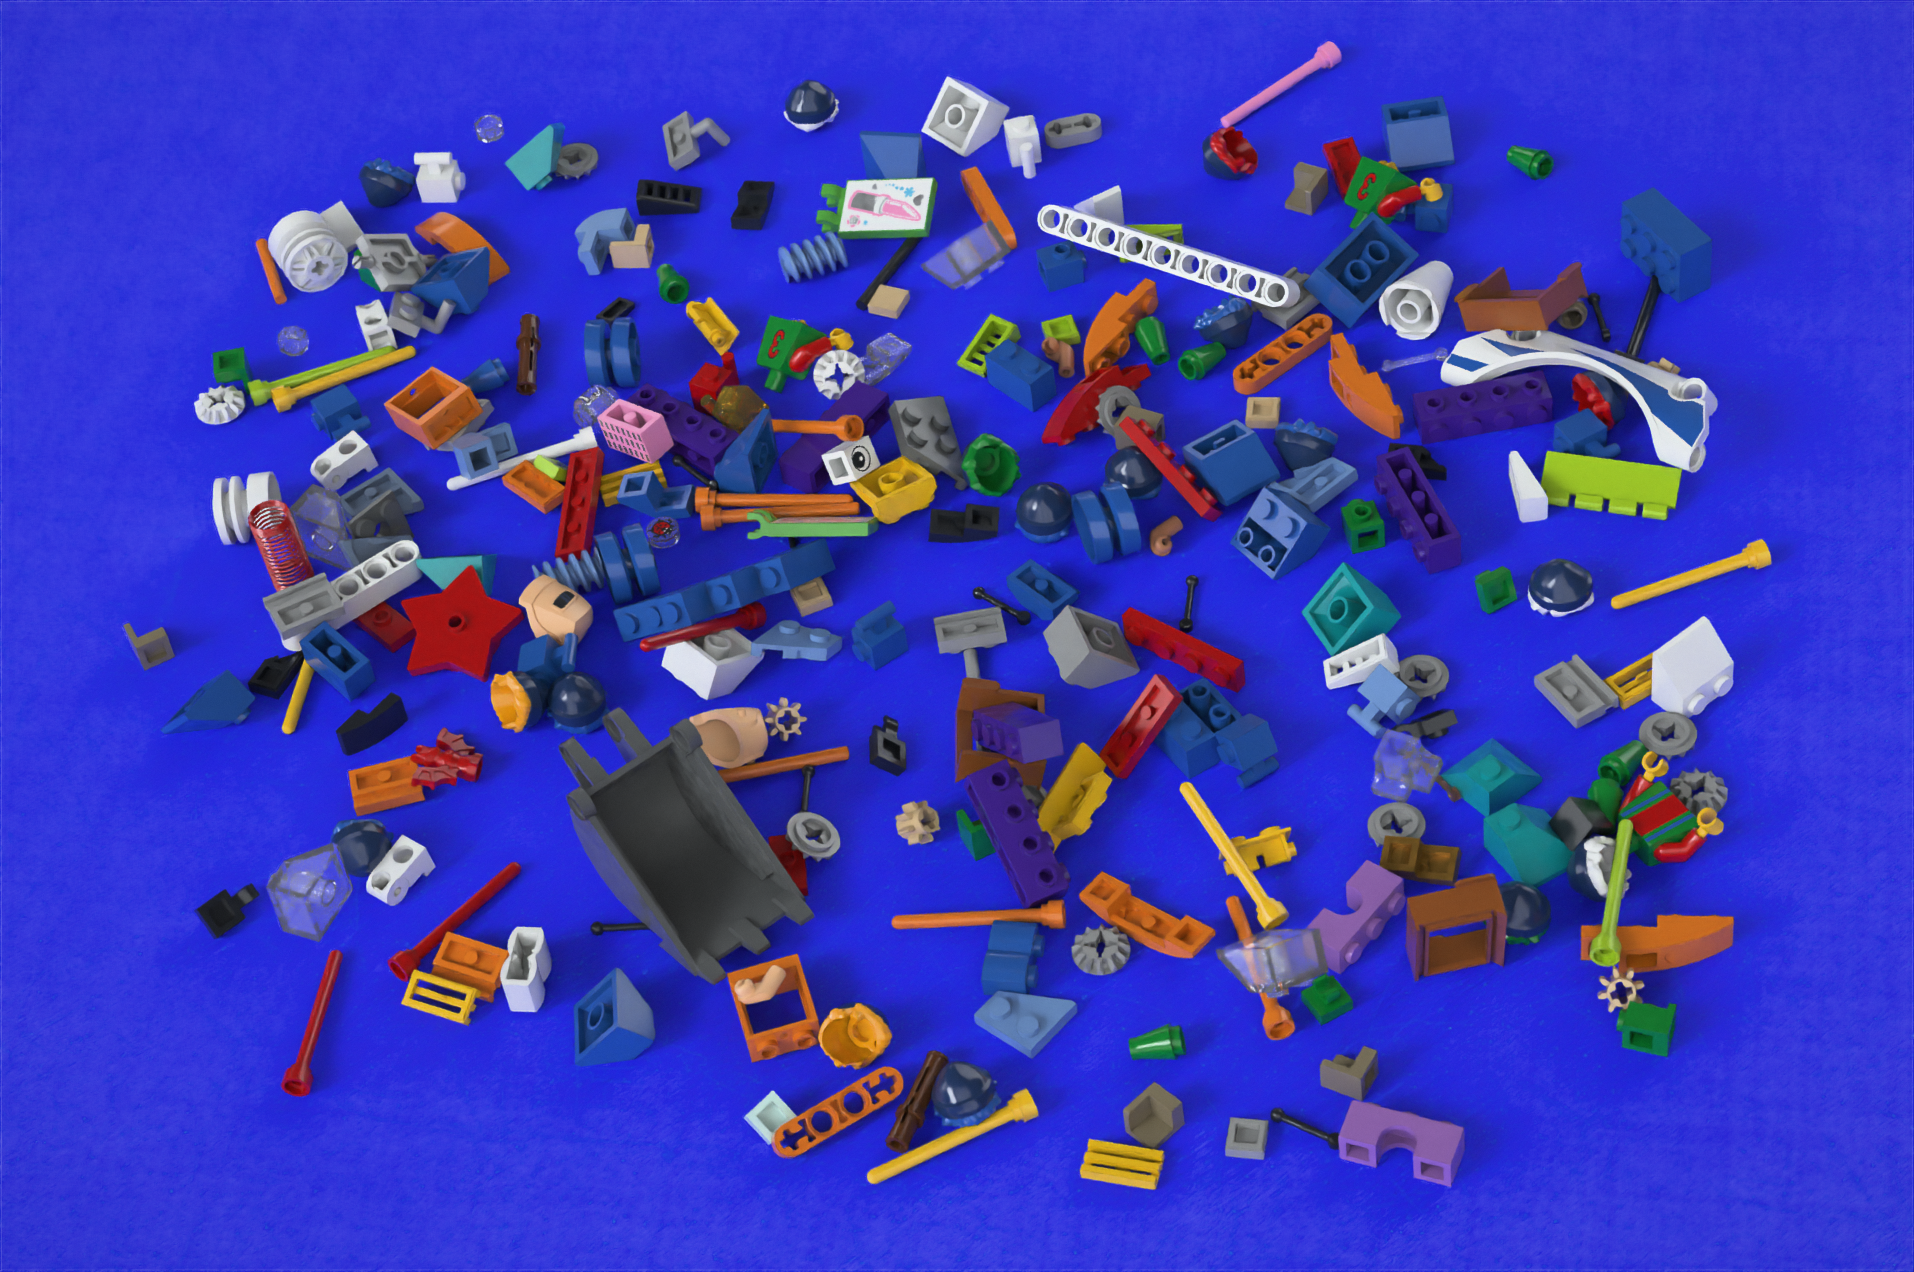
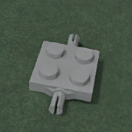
(392, 260)

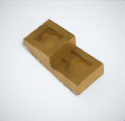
(1420, 862)

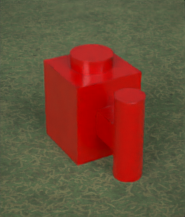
(711, 379)

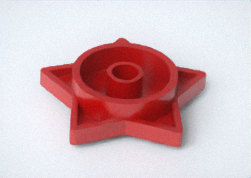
(458, 628)

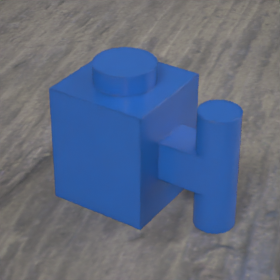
(1431, 215)
(338, 413)
(1584, 436)
(879, 636)
(548, 659)
(1245, 746)

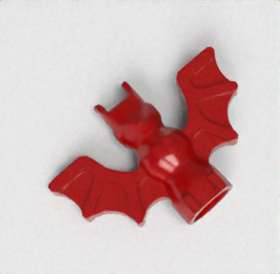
(446, 765)

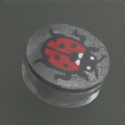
(663, 532)

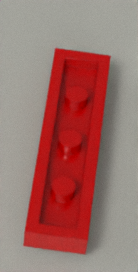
(1179, 476)
(579, 503)
(1183, 650)

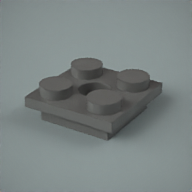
(383, 511)

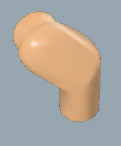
(753, 993)

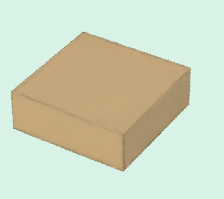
(888, 301)
(1263, 412)
(811, 597)

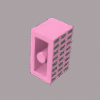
(635, 431)

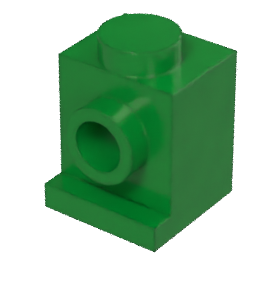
(1361, 518)
(1647, 1027)

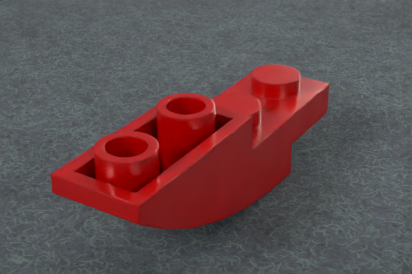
(1078, 407)

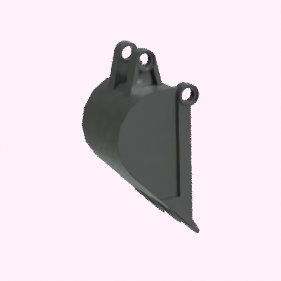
(679, 846)

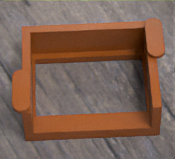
(1496, 306)
(980, 694)
(1469, 902)

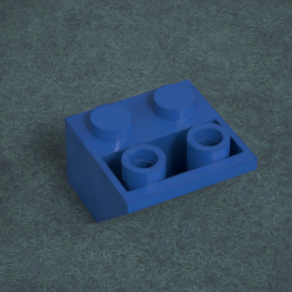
(1417, 134)
(1230, 462)
(1279, 533)
(1190, 731)

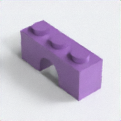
(1375, 898)
(1375, 1129)

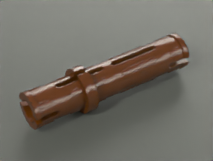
(528, 345)
(911, 1113)

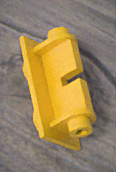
(713, 324)
(1270, 844)

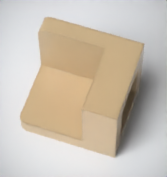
(634, 253)

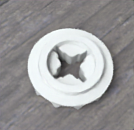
(826, 367)
(221, 412)

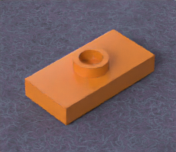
(534, 486)

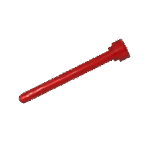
(747, 617)
(406, 961)
(298, 1078)

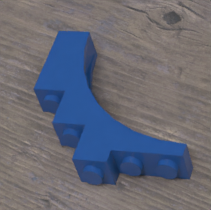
(725, 591)

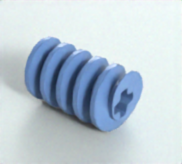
(812, 256)
(576, 571)

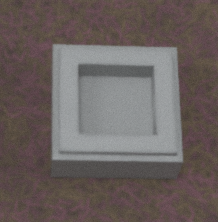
(1247, 1138)

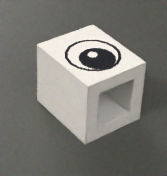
(850, 460)

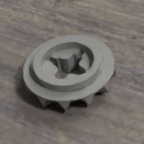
(570, 154)
(1114, 397)
(1425, 667)
(1664, 724)
(1714, 791)
(1403, 814)
(811, 825)
(1115, 953)

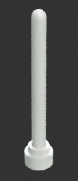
(583, 440)

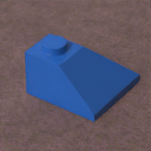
(892, 155)
(457, 277)
(749, 458)
(212, 706)
(612, 1022)

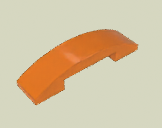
(459, 236)
(1143, 922)

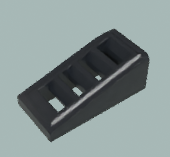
(659, 198)

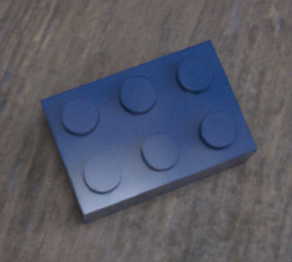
(1666, 245)
(1360, 270)

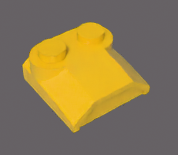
(896, 489)

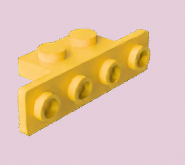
(1074, 795)

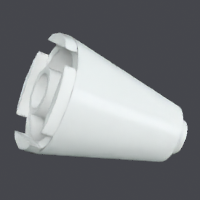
(1417, 301)

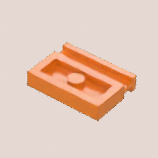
(384, 786)
(470, 964)

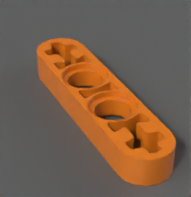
(986, 204)
(1254, 375)
(839, 1115)

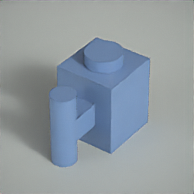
(1386, 696)

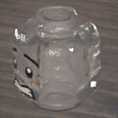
(592, 404)

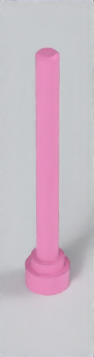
(1326, 56)

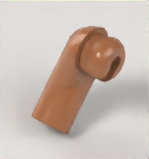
(1061, 354)
(1161, 536)

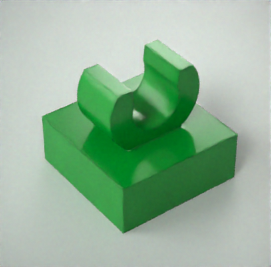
(1495, 589)
(1326, 999)

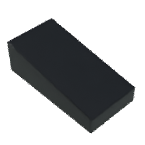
(617, 309)

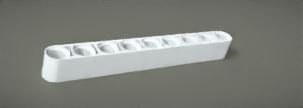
(1181, 256)

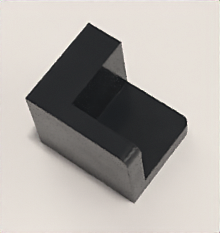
(1578, 820)

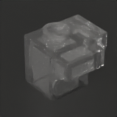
(1403, 766)

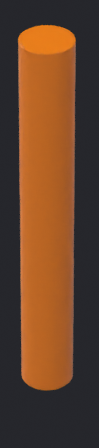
(271, 271)

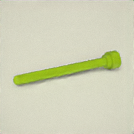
(261, 390)
(1606, 947)

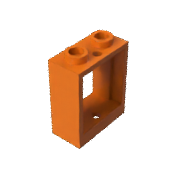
(443, 419)
(787, 1037)

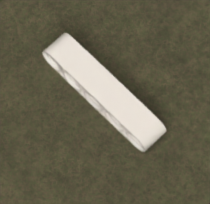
(371, 584)

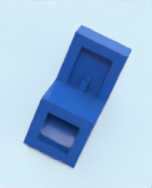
(646, 494)

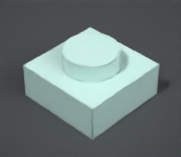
(769, 1116)

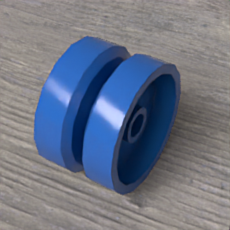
(612, 352)
(1106, 522)
(628, 563)

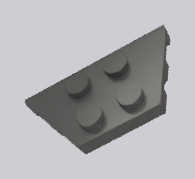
(928, 436)

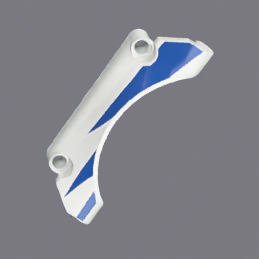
(1669, 401)

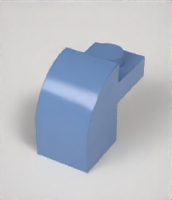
(596, 234)
(483, 450)

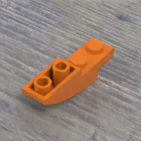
(1115, 321)
(1362, 392)
(1671, 944)

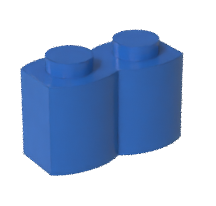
(1012, 957)

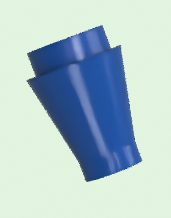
(487, 376)

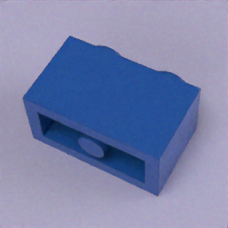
(1020, 375)
(337, 661)

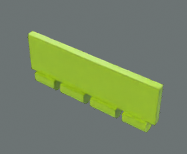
(1614, 480)

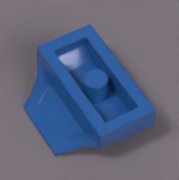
(1040, 590)

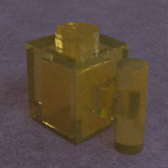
(735, 406)

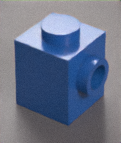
(1061, 265)

